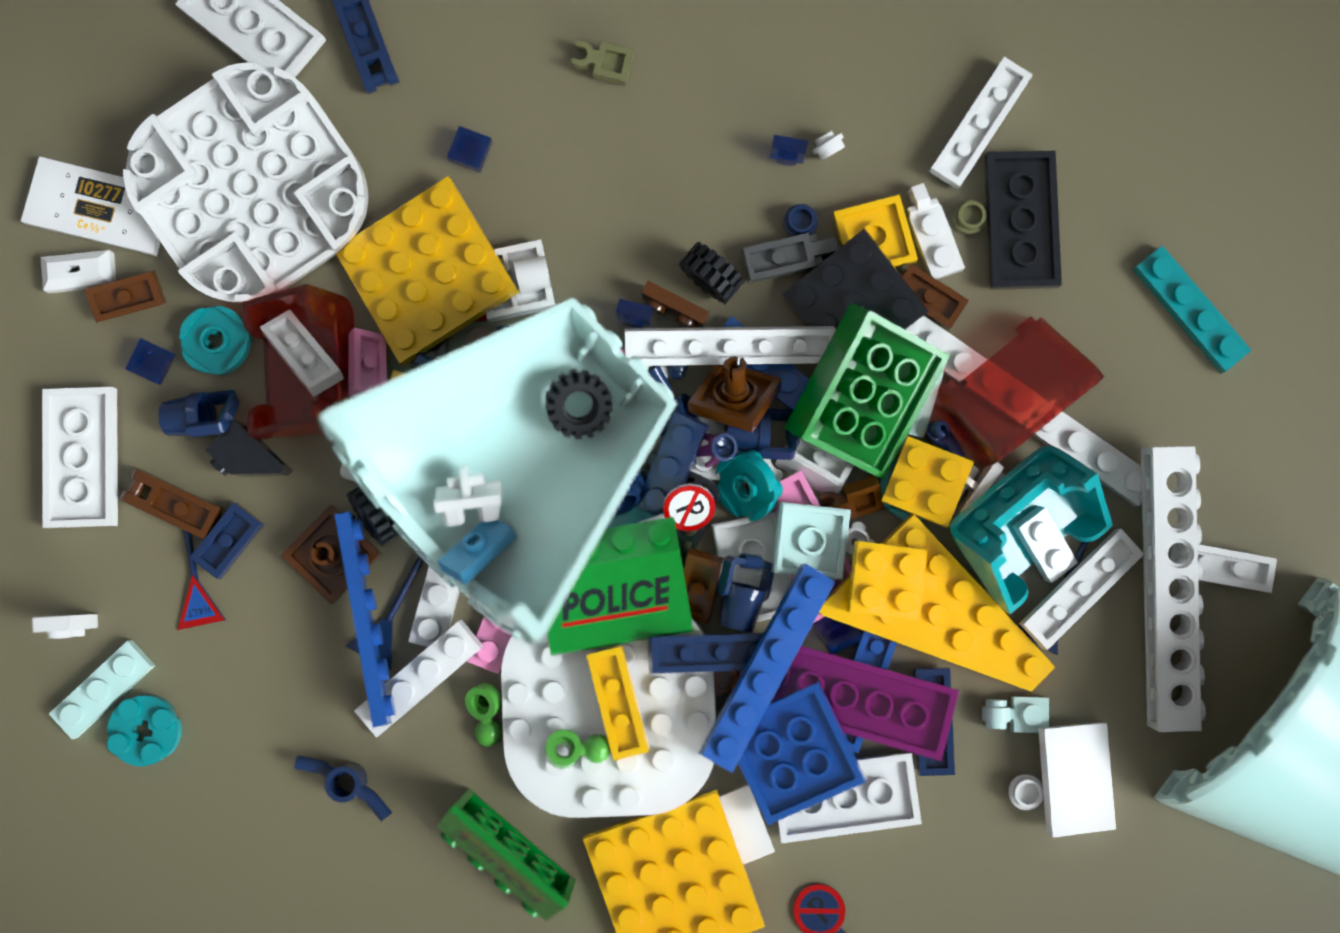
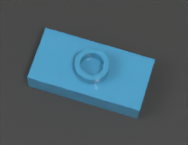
(476, 550)

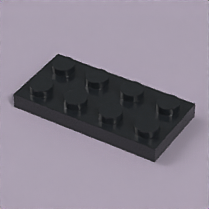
(1022, 220)

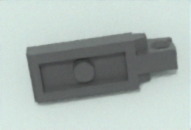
(786, 256)

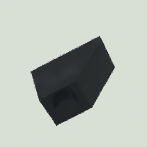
(244, 456)

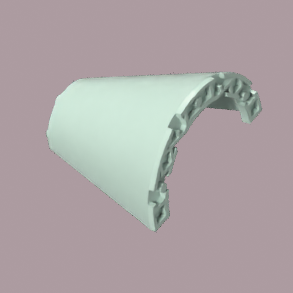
(491, 414)
(1286, 771)

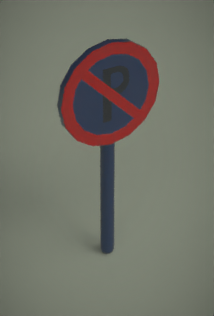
(819, 909)

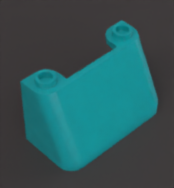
(1043, 479)

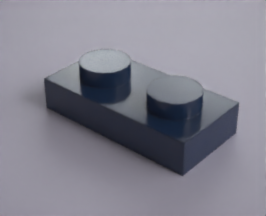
(227, 540)

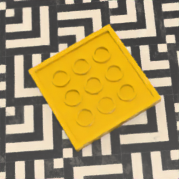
(426, 271)
(675, 872)

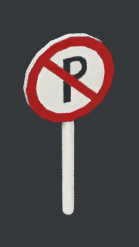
(689, 505)

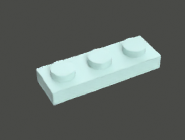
(102, 689)

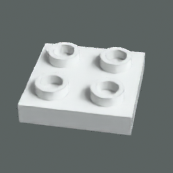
(530, 274)

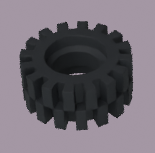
(711, 272)
(582, 425)
(374, 519)

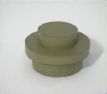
(970, 217)

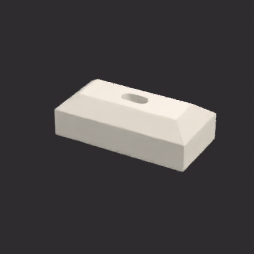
(95, 269)

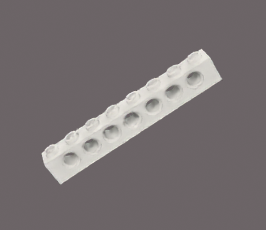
(1159, 606)

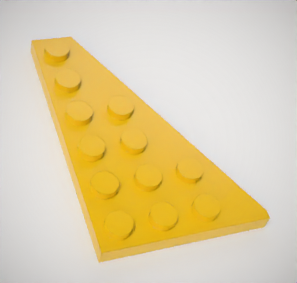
(955, 618)

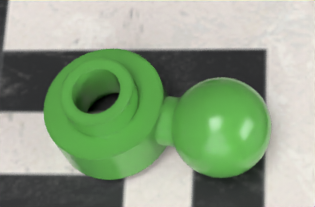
(484, 703)
(594, 748)

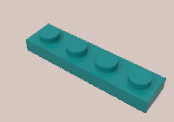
(1192, 309)

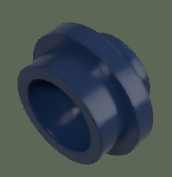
(800, 220)

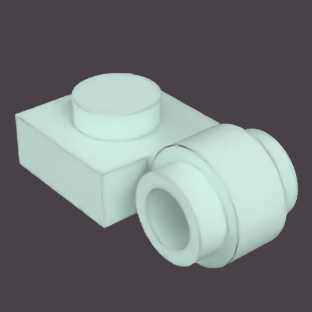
(1025, 714)

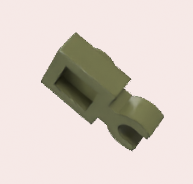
(610, 62)

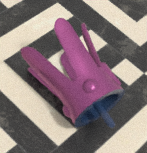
(720, 447)

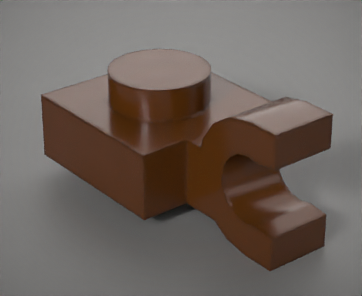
(859, 497)

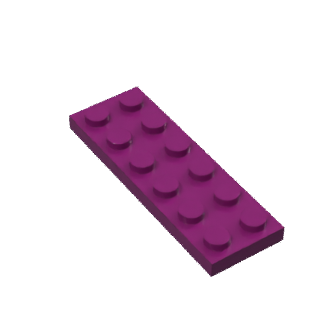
(877, 701)

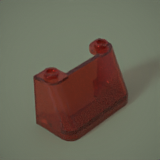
(1016, 391)
(289, 405)

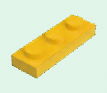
(618, 702)

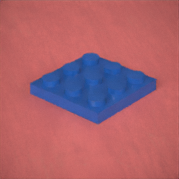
(798, 755)

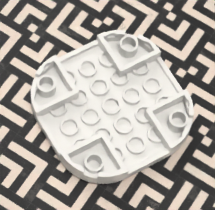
(246, 183)
(559, 694)

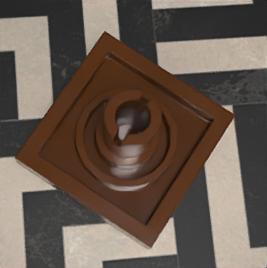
(735, 395)
(319, 557)

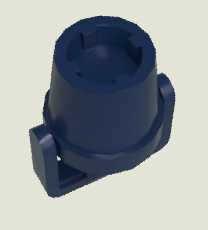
(196, 414)
(760, 438)
(742, 601)

